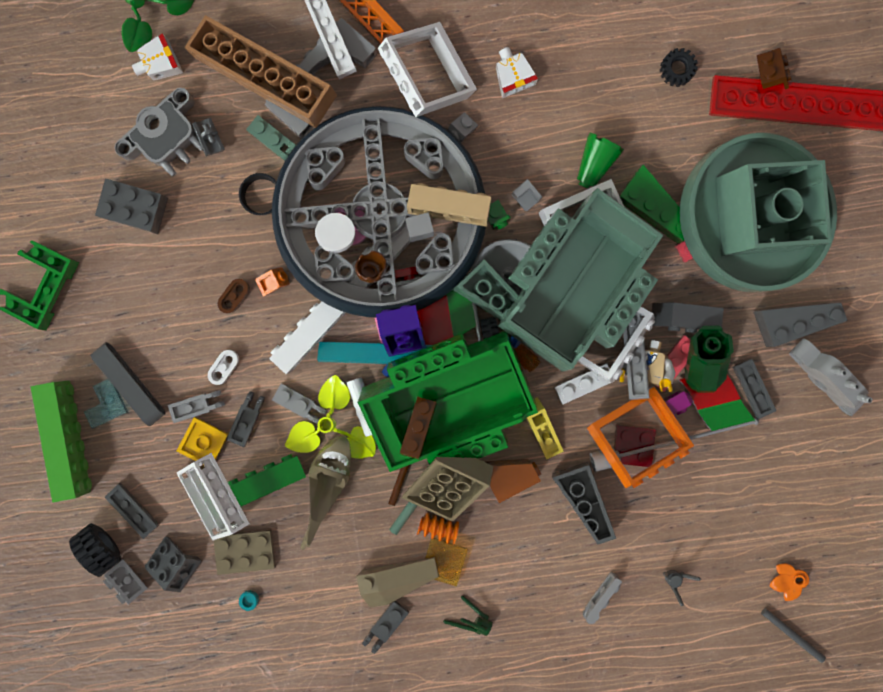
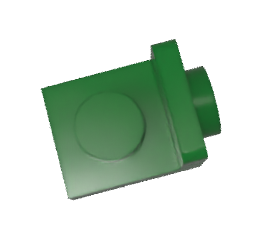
(497, 216)

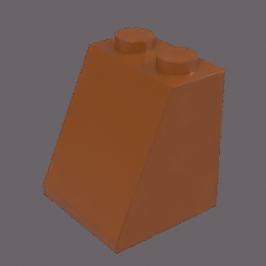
(512, 477)

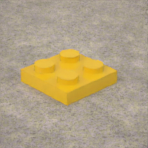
(202, 440)

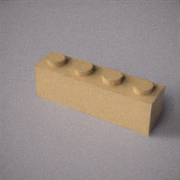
(449, 204)

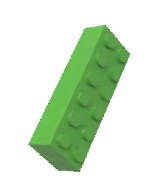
(61, 440)

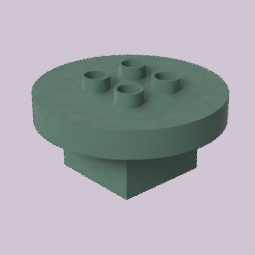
(758, 213)

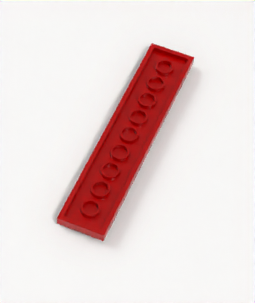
(799, 104)

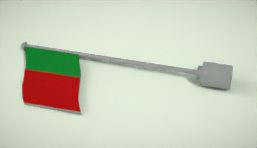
(448, 318)
(718, 410)

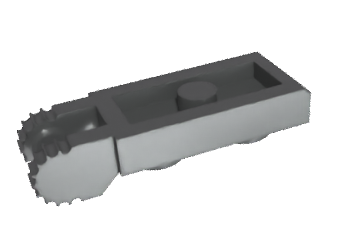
(245, 421)
(386, 625)

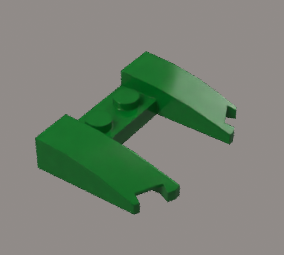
(38, 311)

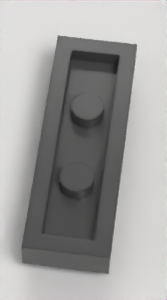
(754, 388)
(132, 510)

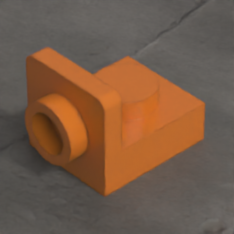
(272, 281)

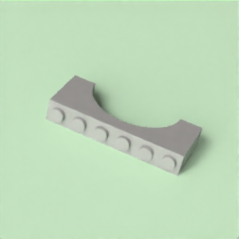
(361, 52)

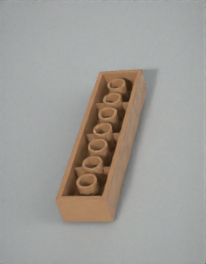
(261, 71)

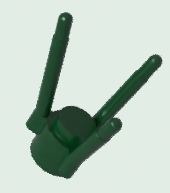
(480, 626)

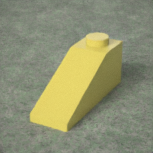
(544, 432)

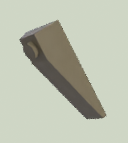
(390, 582)

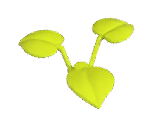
(332, 395)

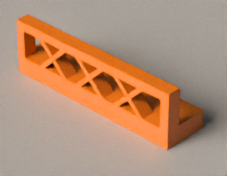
(379, 14)

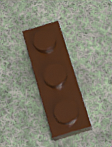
(418, 428)

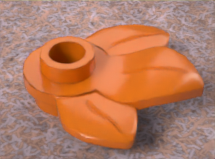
(787, 582)

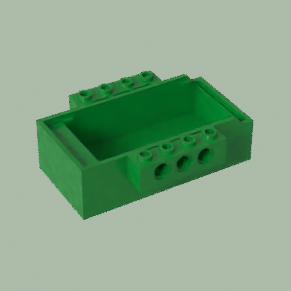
(476, 395)

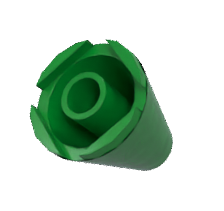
(597, 159)

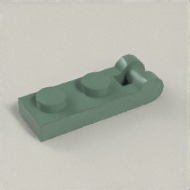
(270, 137)

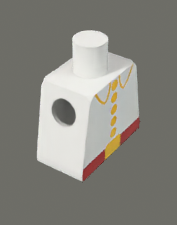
(157, 59)
(514, 73)

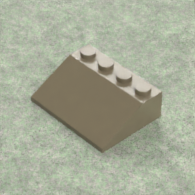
(450, 485)

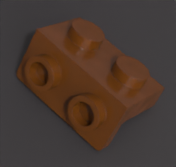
(773, 69)

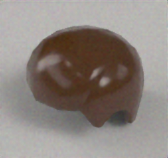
(371, 267)

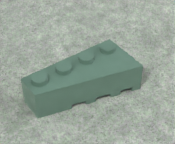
(487, 290)

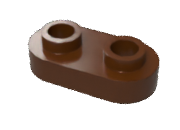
(232, 294)

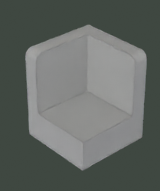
(526, 195)
(419, 227)

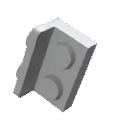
(124, 582)

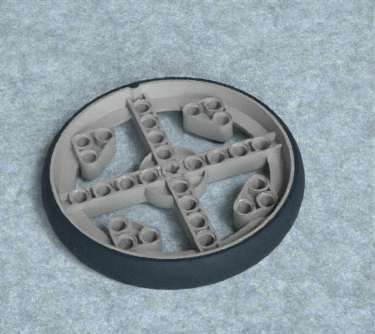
(324, 143)

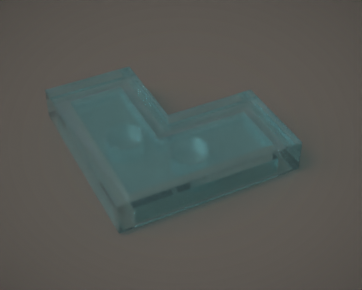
(110, 407)

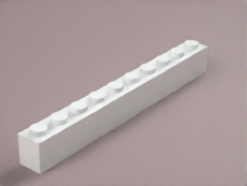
(324, 317)

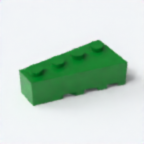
(653, 204)
(267, 480)

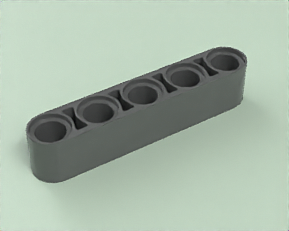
(128, 384)

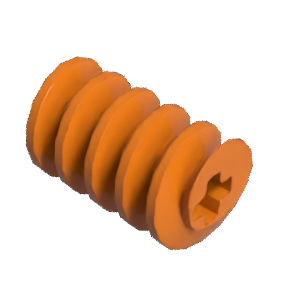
(438, 528)

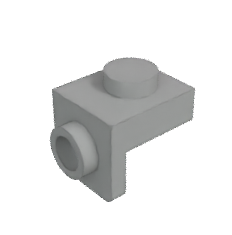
(462, 127)

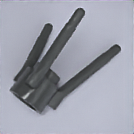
(675, 580)

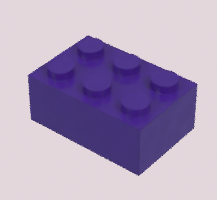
(401, 330)

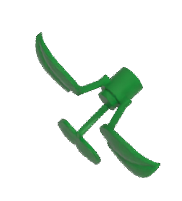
(137, 32)

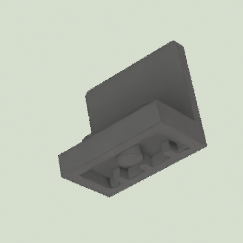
(171, 566)

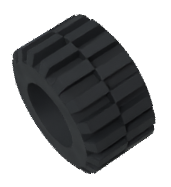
(95, 550)

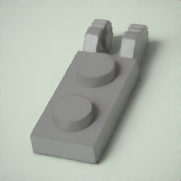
(297, 402)
(193, 406)
(601, 598)

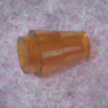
(527, 358)

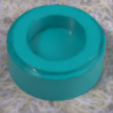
(248, 600)

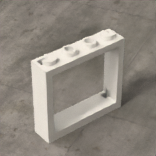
(447, 56)
(607, 187)
(626, 355)
(213, 497)

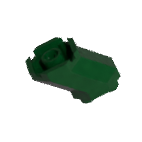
(708, 359)

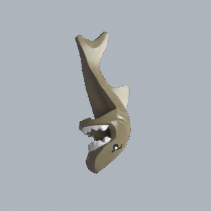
(327, 478)

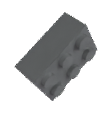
(131, 206)

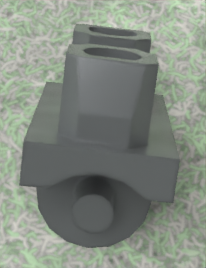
(208, 137)

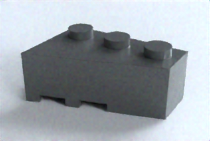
(686, 316)

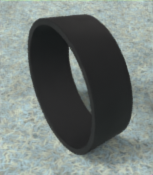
(245, 184)

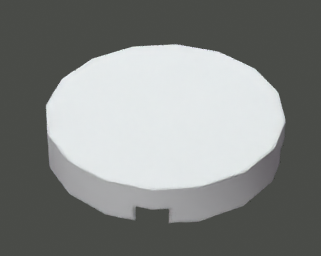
(335, 232)

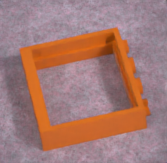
(669, 422)

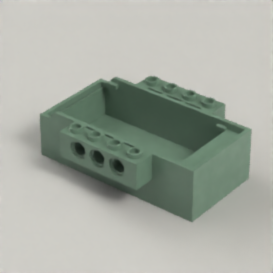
(581, 280)

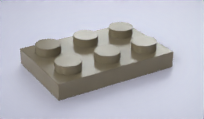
(244, 552)

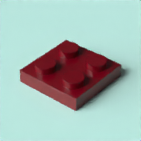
(633, 438)

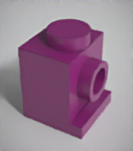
(678, 402)

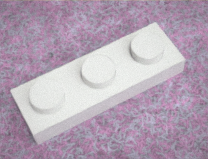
(581, 385)

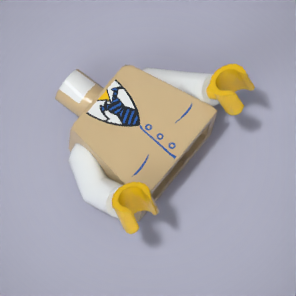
(659, 367)

